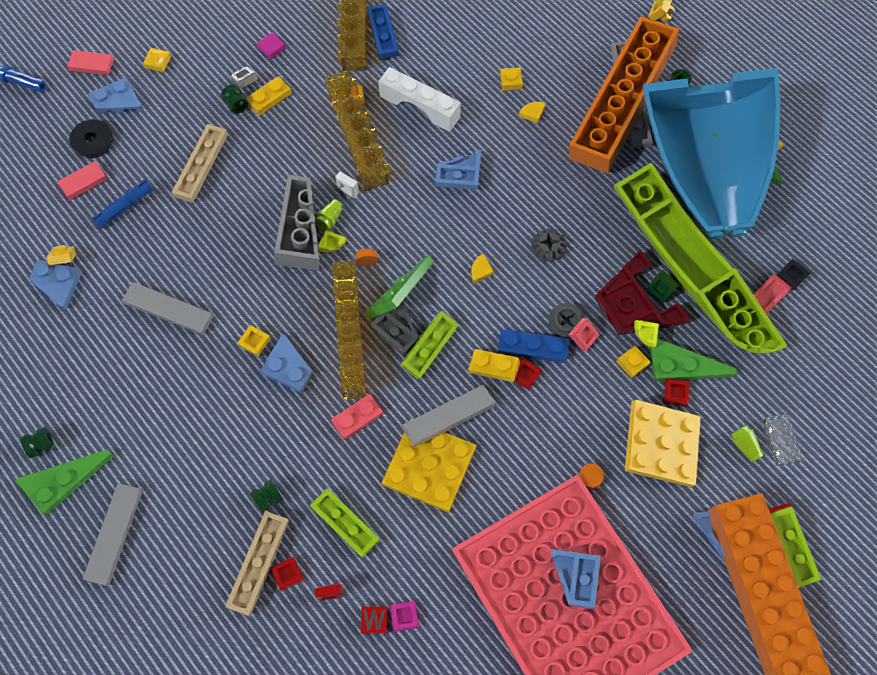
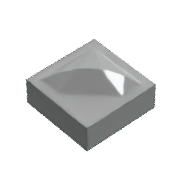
(243, 77)

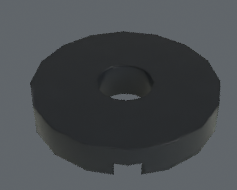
(86, 129)

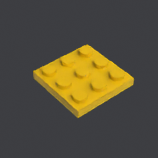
(663, 443)
(430, 470)

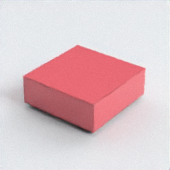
(584, 334)

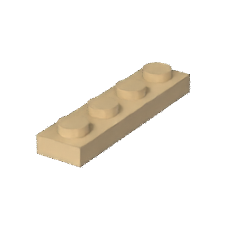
(199, 163)
(257, 563)

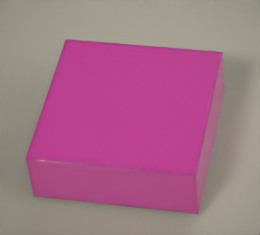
(271, 45)
(404, 616)

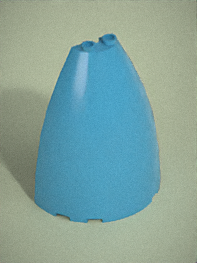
(724, 176)

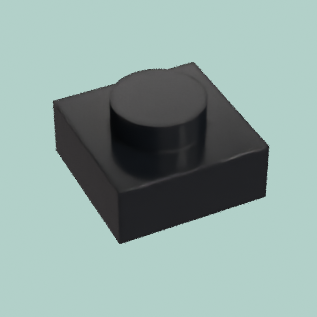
(793, 274)

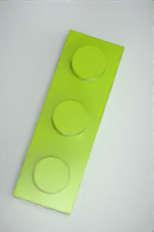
(429, 345)
(345, 523)
(795, 547)

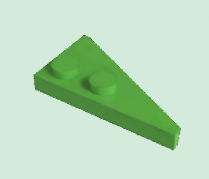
(400, 289)
(681, 364)
(56, 483)

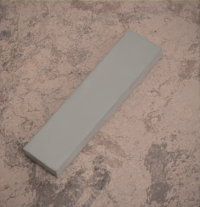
(167, 308)
(448, 415)
(112, 535)

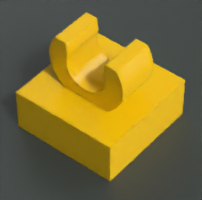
(661, 9)

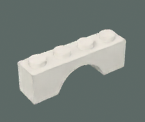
(439, 107)

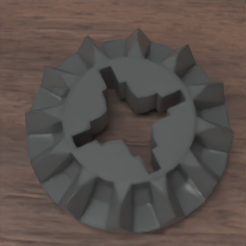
(541, 249)
(567, 311)

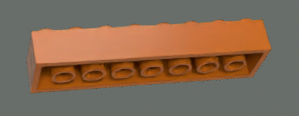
(622, 95)
(767, 588)

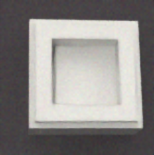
(347, 184)

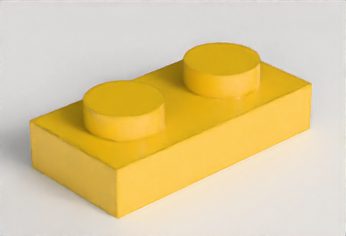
(269, 95)
(494, 365)

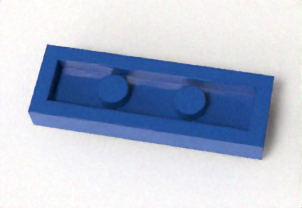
(382, 31)
(533, 346)

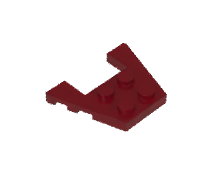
(626, 302)

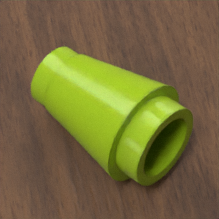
(328, 215)
(747, 442)

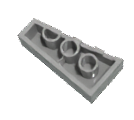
(297, 234)

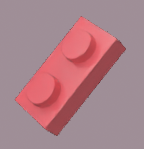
(357, 417)

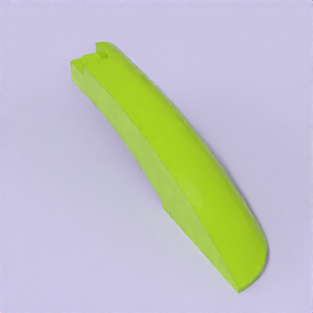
(697, 264)

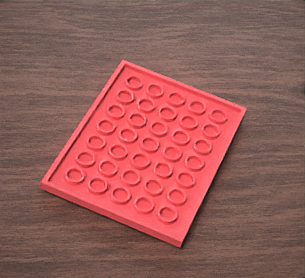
(526, 601)

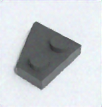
(396, 329)

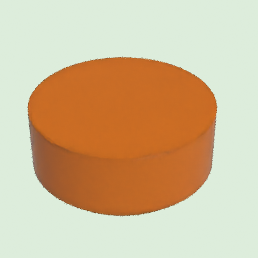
(366, 257)
(591, 475)

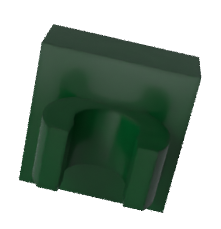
(663, 286)

